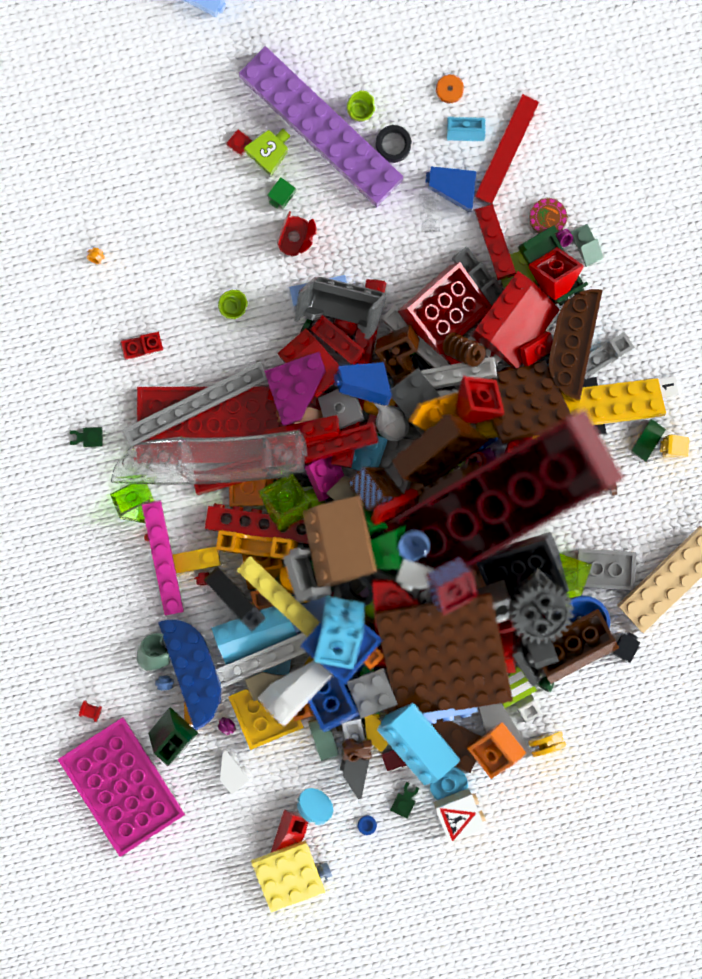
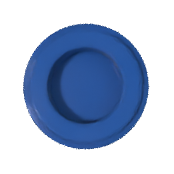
(367, 825)

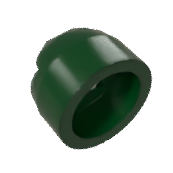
(545, 684)

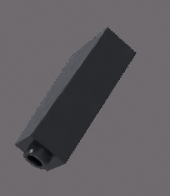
(235, 599)

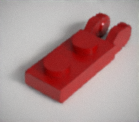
(394, 507)

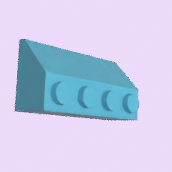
(238, 641)
(418, 744)

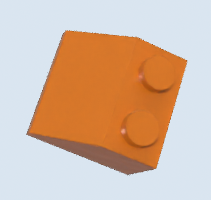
(496, 750)

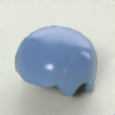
(413, 545)

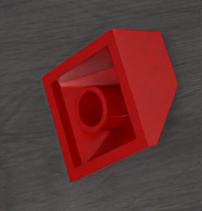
(556, 272)
(478, 400)

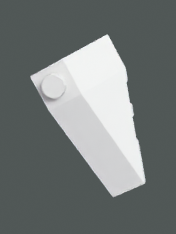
(292, 692)

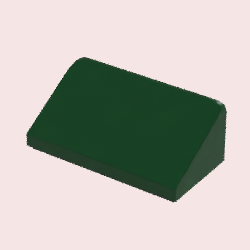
(648, 440)

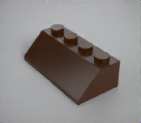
(581, 645)

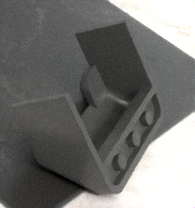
(341, 301)

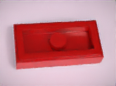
(536, 349)

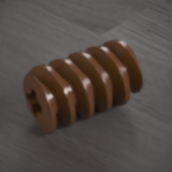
(463, 349)

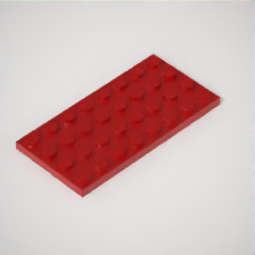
(237, 417)

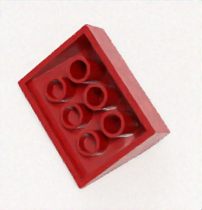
(445, 306)
(515, 319)

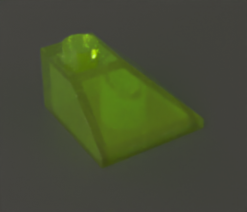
(129, 501)
(576, 574)

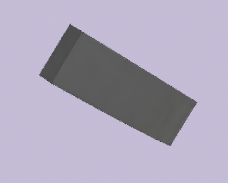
(486, 283)

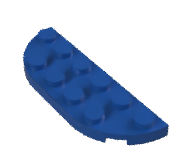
(193, 670)

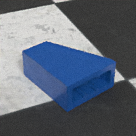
(453, 185)
(364, 382)

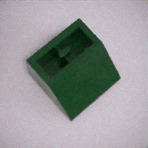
(171, 736)

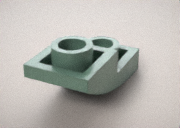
(323, 740)

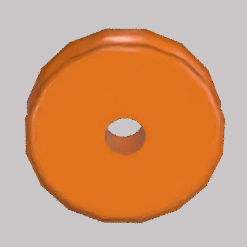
(449, 81)

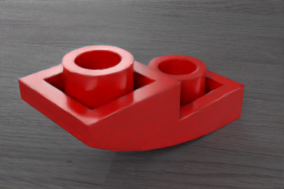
(141, 346)

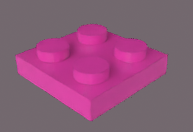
(323, 476)

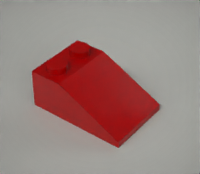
(305, 345)

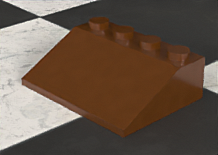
(438, 450)

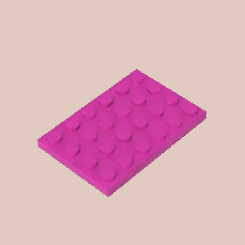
(121, 787)

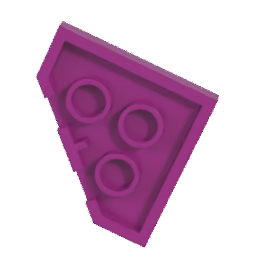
(295, 385)

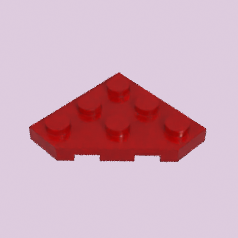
(390, 595)

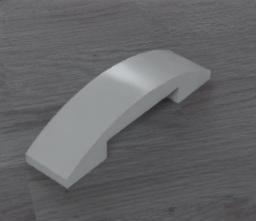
(608, 353)

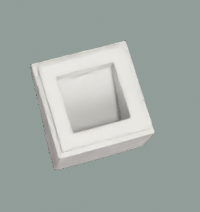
(528, 708)

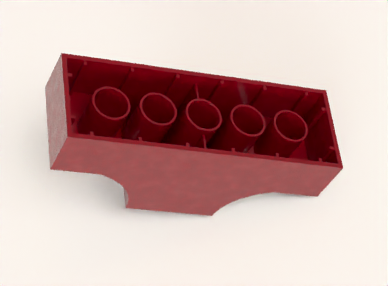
(514, 494)

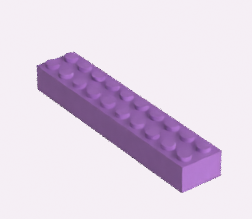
(321, 126)

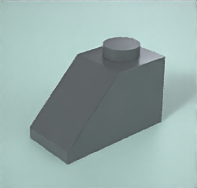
(355, 775)

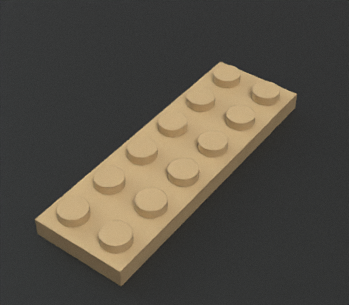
(665, 583)

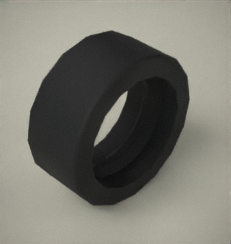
(393, 129)
(348, 594)

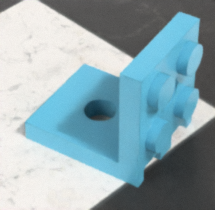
(340, 631)

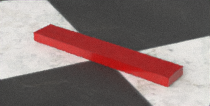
(507, 149)

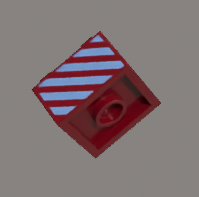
(451, 585)

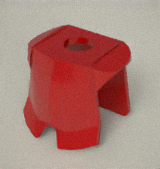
(303, 227)

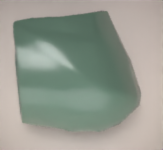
(152, 653)

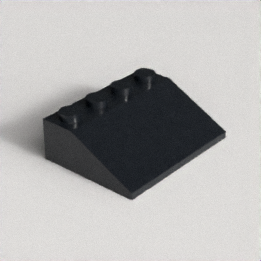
(520, 560)

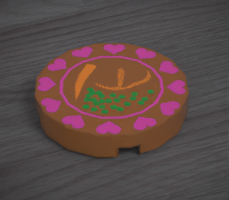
(546, 214)

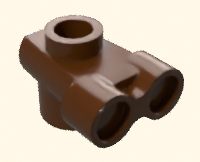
(353, 751)

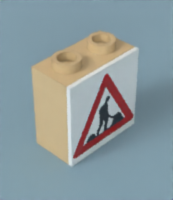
(460, 815)

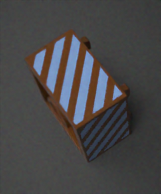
(374, 487)

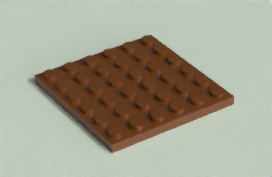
(445, 658)

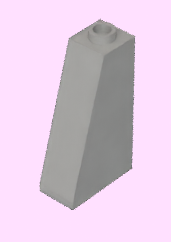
(496, 714)

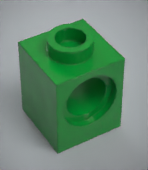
(281, 194)

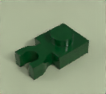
(90, 437)
(404, 803)

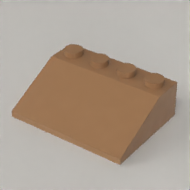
(339, 541)

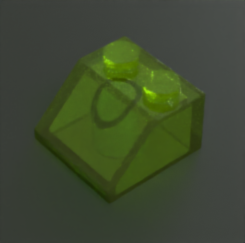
(285, 501)

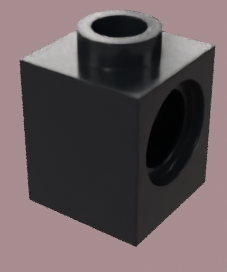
(628, 647)

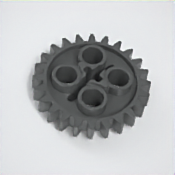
(527, 624)

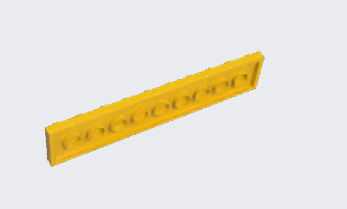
(610, 403)

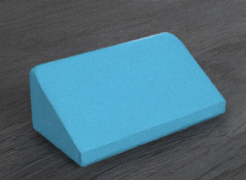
(465, 129)

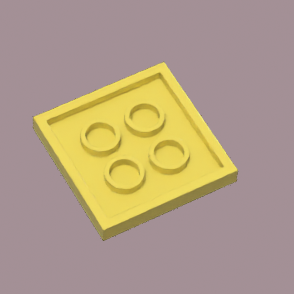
(288, 876)

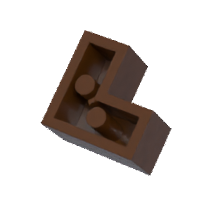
(395, 351)

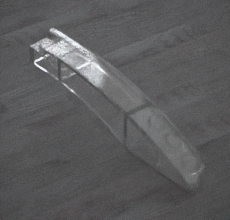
(212, 459)

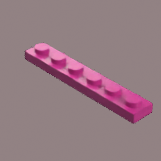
(162, 557)

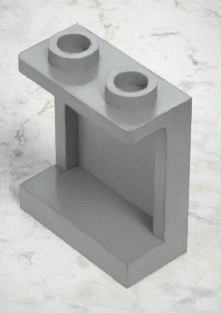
(303, 576)

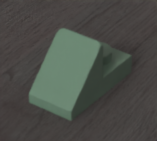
(587, 245)

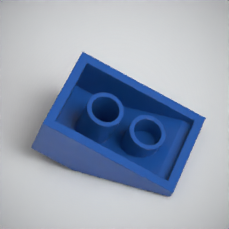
(333, 705)

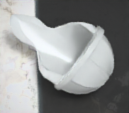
(391, 422)

